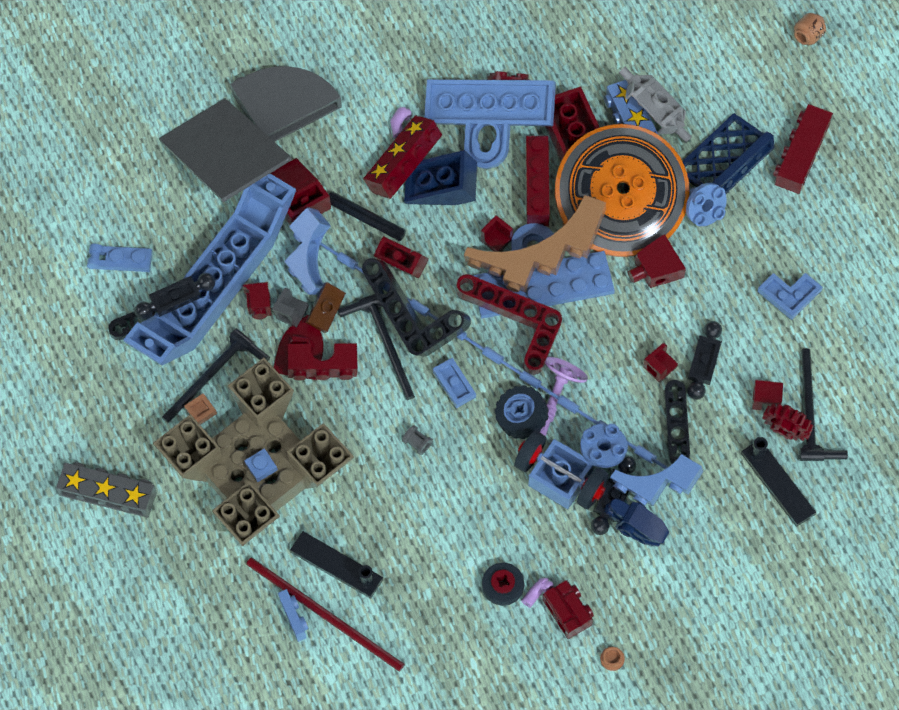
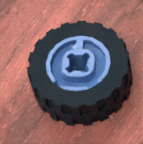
(532, 412)

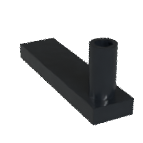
(778, 481)
(337, 564)

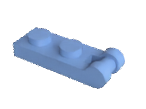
(120, 258)

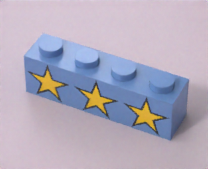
(626, 110)

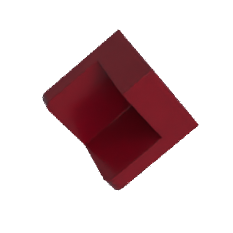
(496, 234)
(659, 363)
(766, 393)

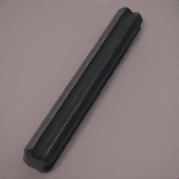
(367, 216)

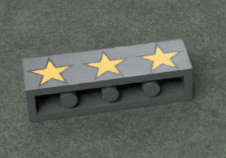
(106, 489)

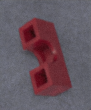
(341, 364)

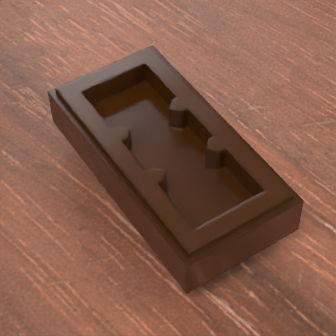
(325, 307)

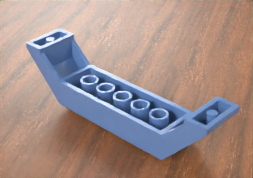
(231, 261)

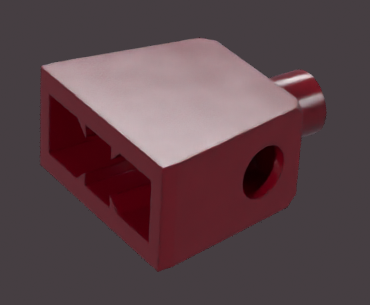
(657, 264)

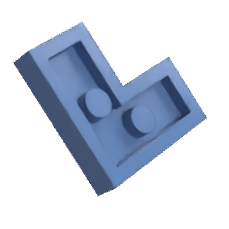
(790, 299)

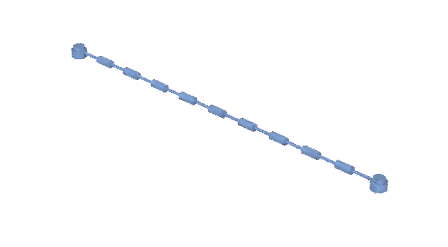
(497, 358)

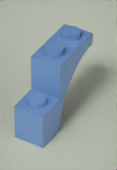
(303, 262)
(680, 475)

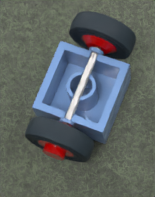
(560, 472)

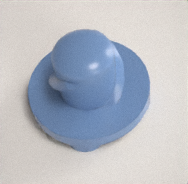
(706, 204)
(603, 445)

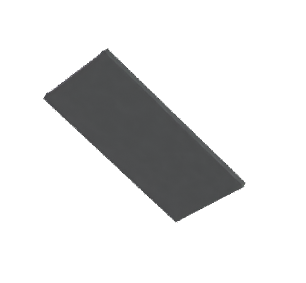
(225, 149)

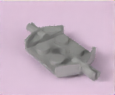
(666, 113)

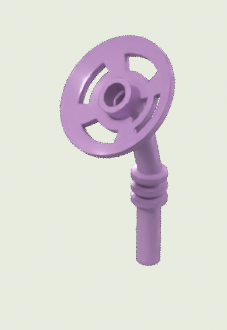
(565, 373)

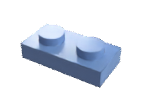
(454, 382)
(290, 606)

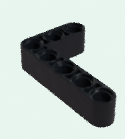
(408, 314)

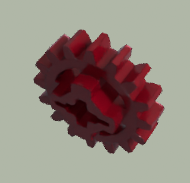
(787, 422)

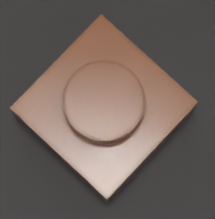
(200, 409)

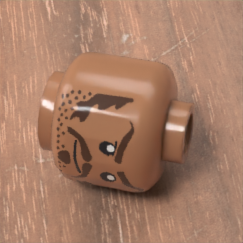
(809, 29)

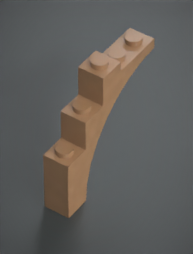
(546, 256)

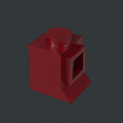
(258, 300)

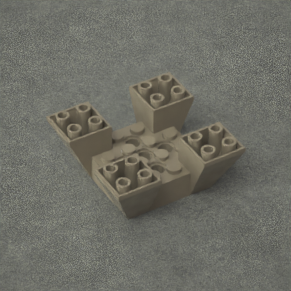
(301, 464)

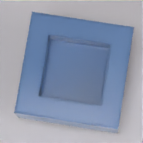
(261, 465)

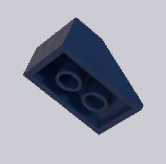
(443, 180)

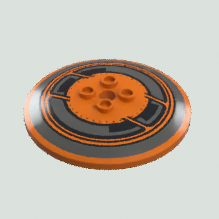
(632, 157)

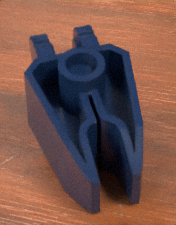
(637, 522)

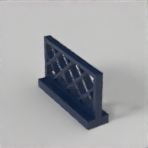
(741, 164)

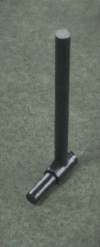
(372, 304)
(238, 341)
(811, 451)

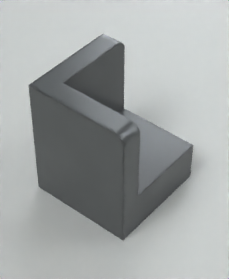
(289, 308)

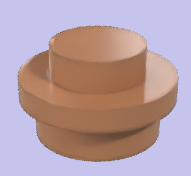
(612, 658)

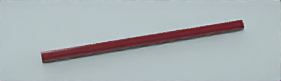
(326, 615)

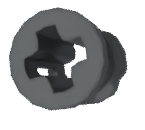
(417, 440)

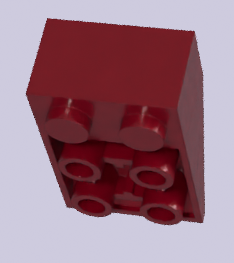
(308, 189)

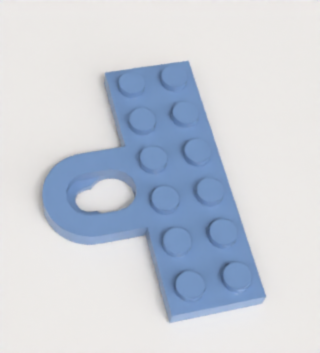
(493, 104)
(575, 279)

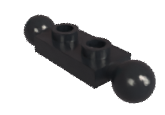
(174, 296)
(704, 360)
(600, 524)

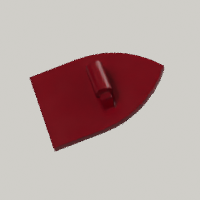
(301, 334)

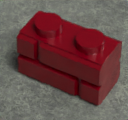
(401, 257)
(568, 609)

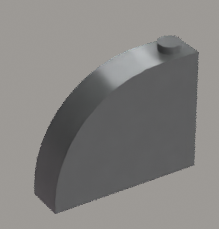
(284, 99)

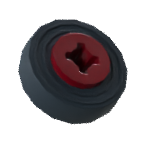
(501, 592)

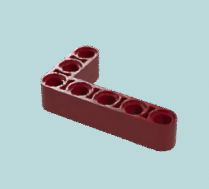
(517, 314)

